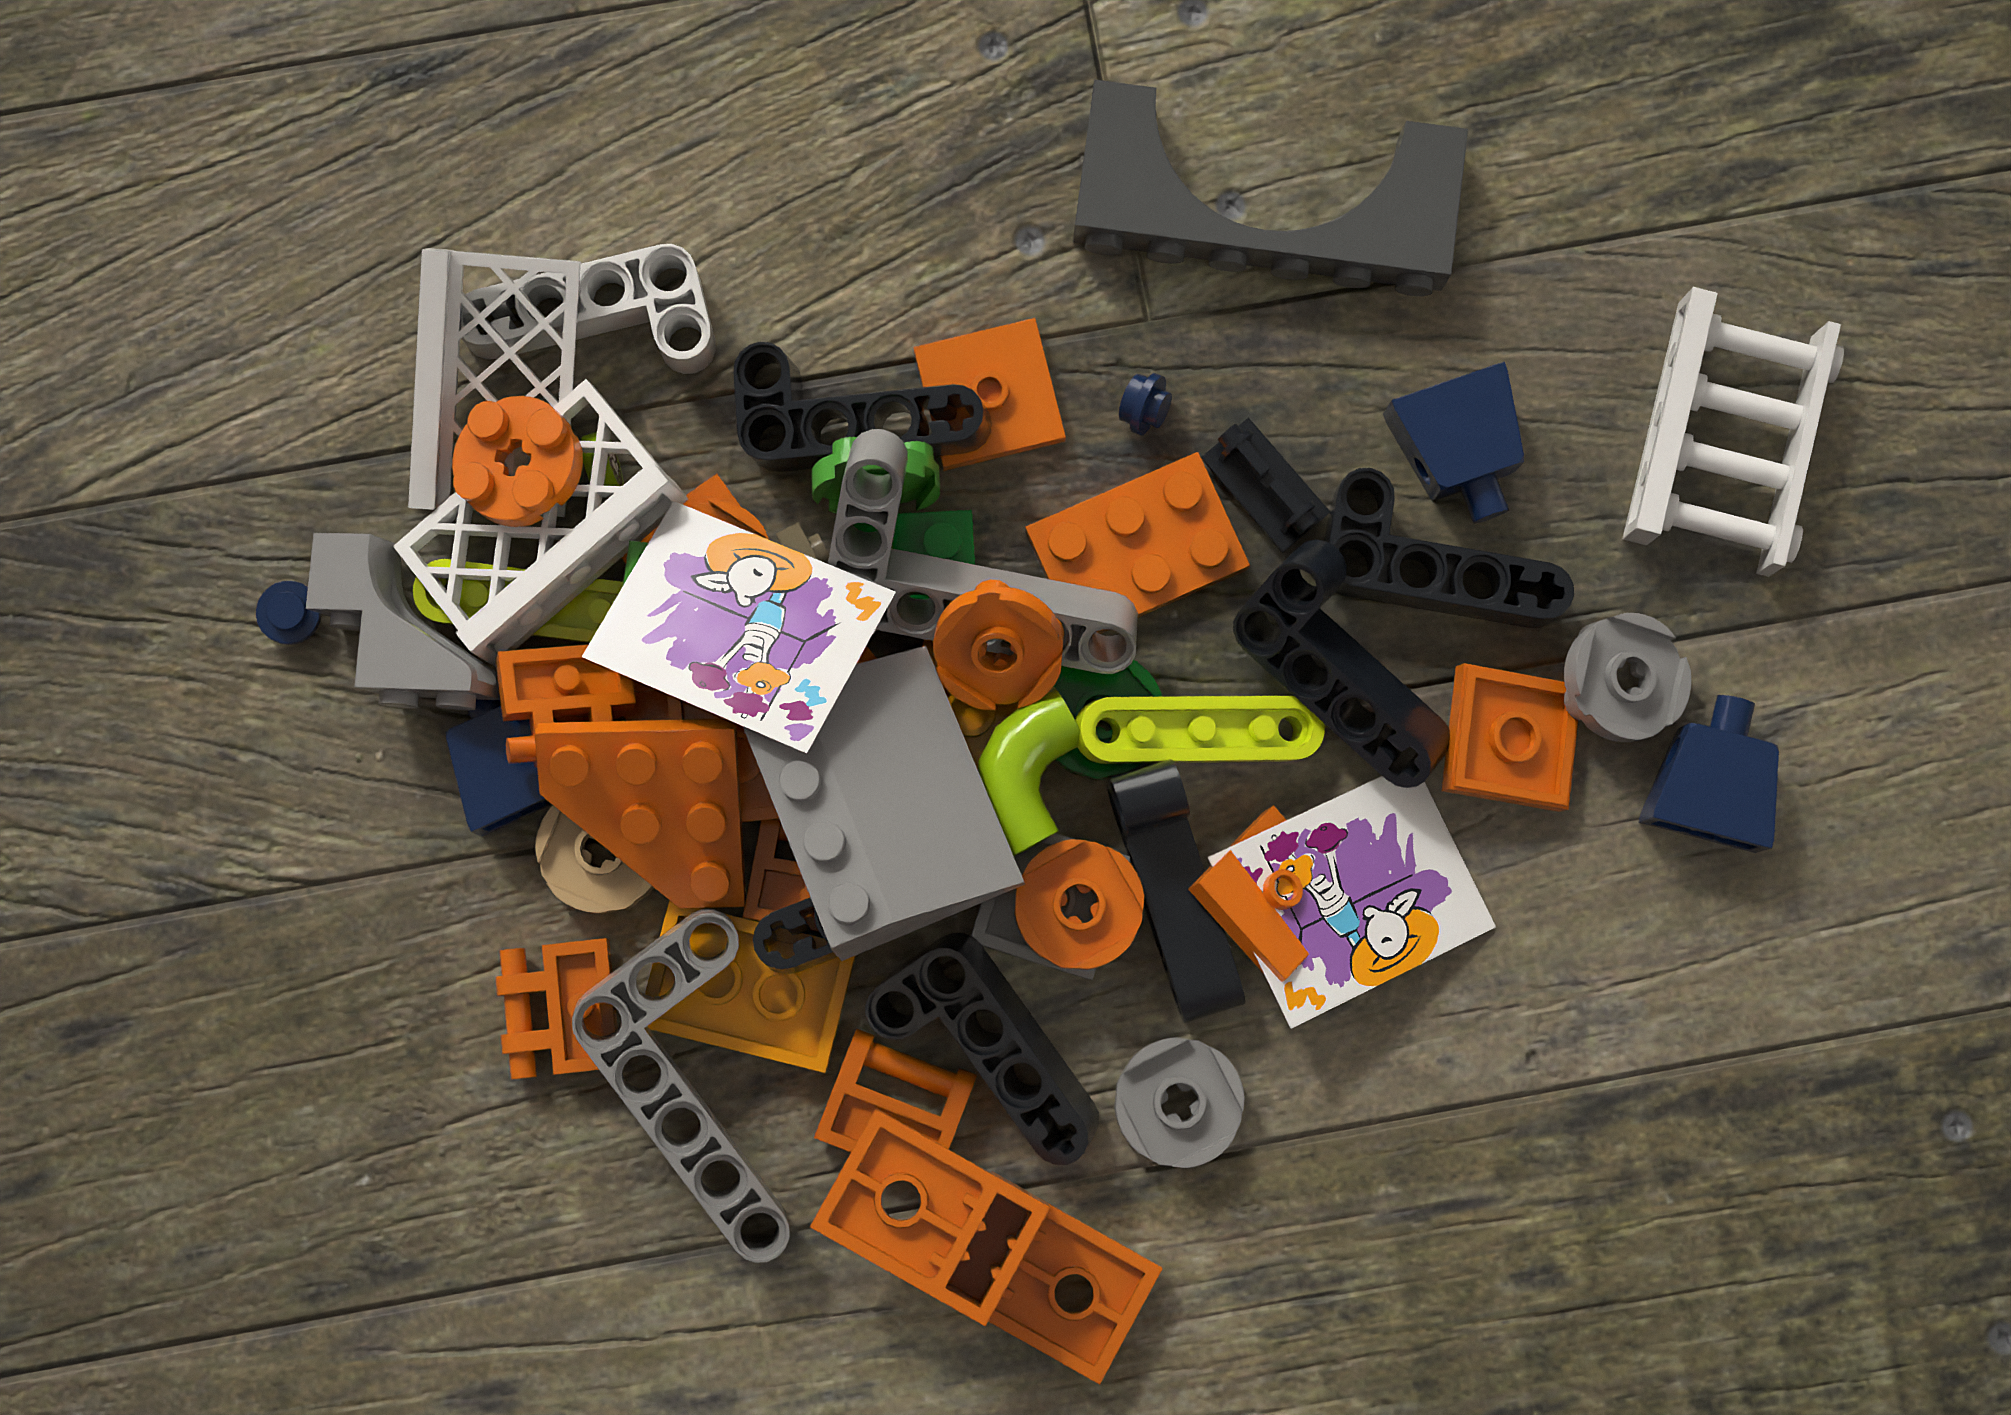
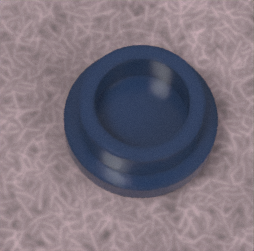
(1145, 403)
(284, 615)

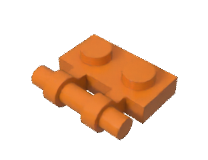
(556, 684)
(567, 975)

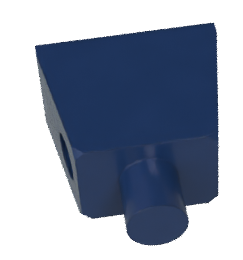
(1461, 438)
(1718, 781)
(488, 785)

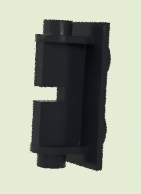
(1265, 484)

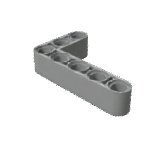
(871, 557)
(672, 1088)

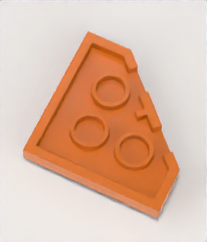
(655, 799)

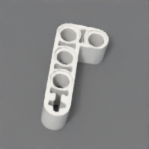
(640, 304)

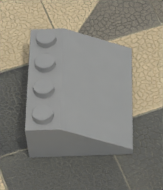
(888, 808)

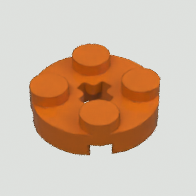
(493, 434)
(1003, 614)
(1088, 868)

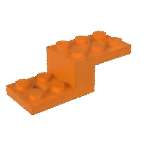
(986, 1246)

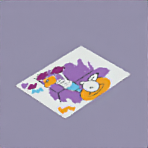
(739, 626)
(1376, 892)

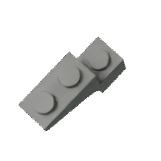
(398, 654)

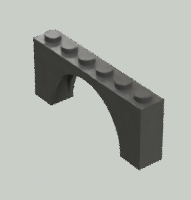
(1392, 237)

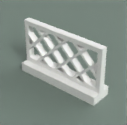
(439, 357)
(560, 569)

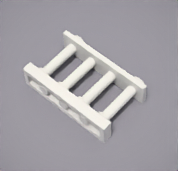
(1672, 449)

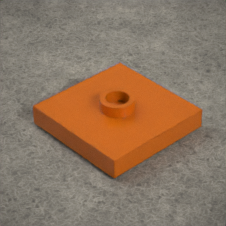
(1010, 378)
(1510, 739)
(1248, 912)

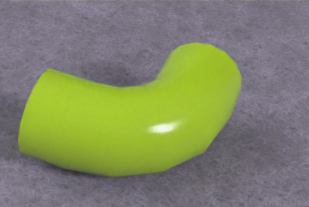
(1016, 761)

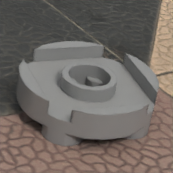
(1593, 685)
(1214, 1113)

